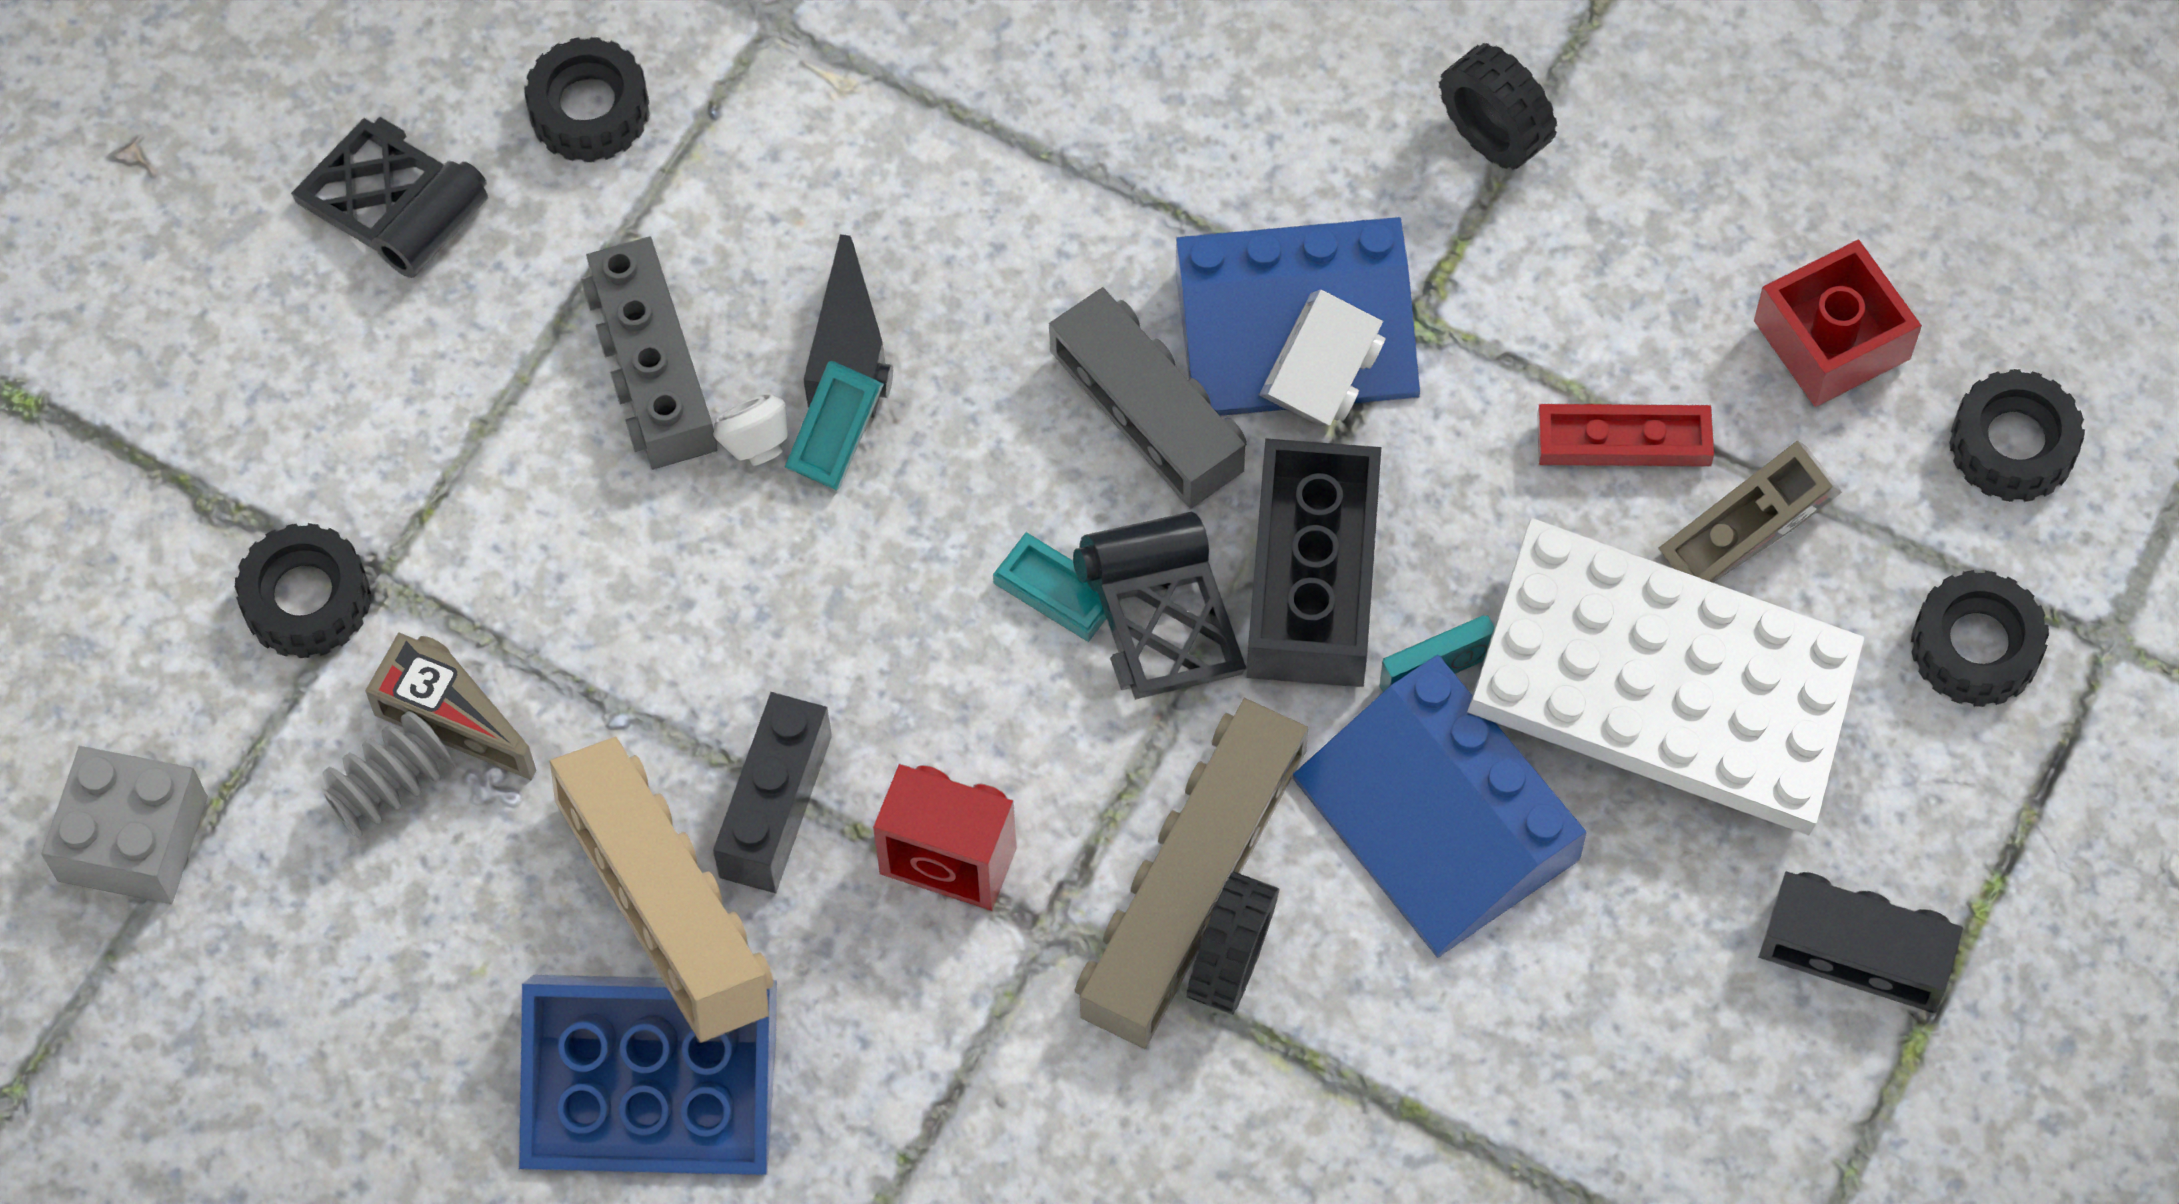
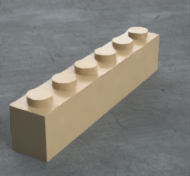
(661, 889)

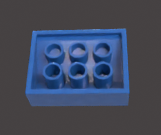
(1250, 287)
(1440, 807)
(630, 1088)

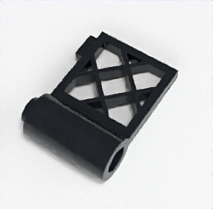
(417, 215)
(1151, 559)

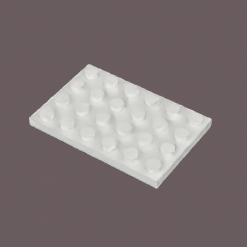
(1668, 676)

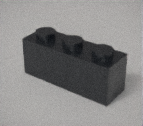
(772, 792)
(1861, 941)

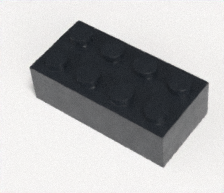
(1314, 563)

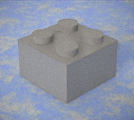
(125, 824)

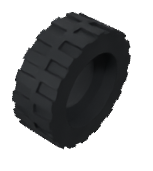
(583, 61)
(1498, 106)
(2026, 395)
(290, 549)
(1990, 596)
(1232, 942)

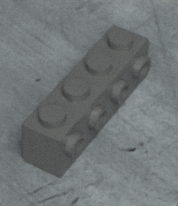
(650, 353)
(1148, 396)

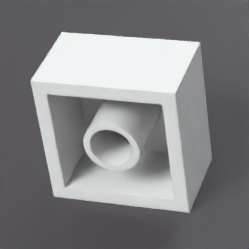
(1323, 359)

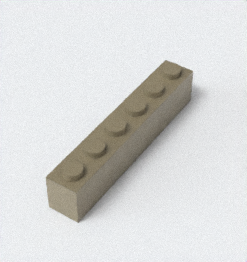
(1178, 891)

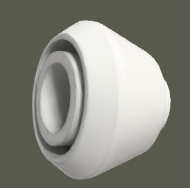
(753, 429)

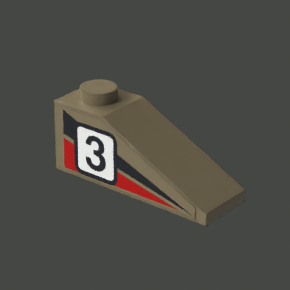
(1752, 515)
(433, 685)

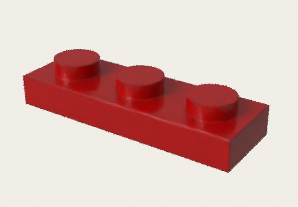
(1625, 435)

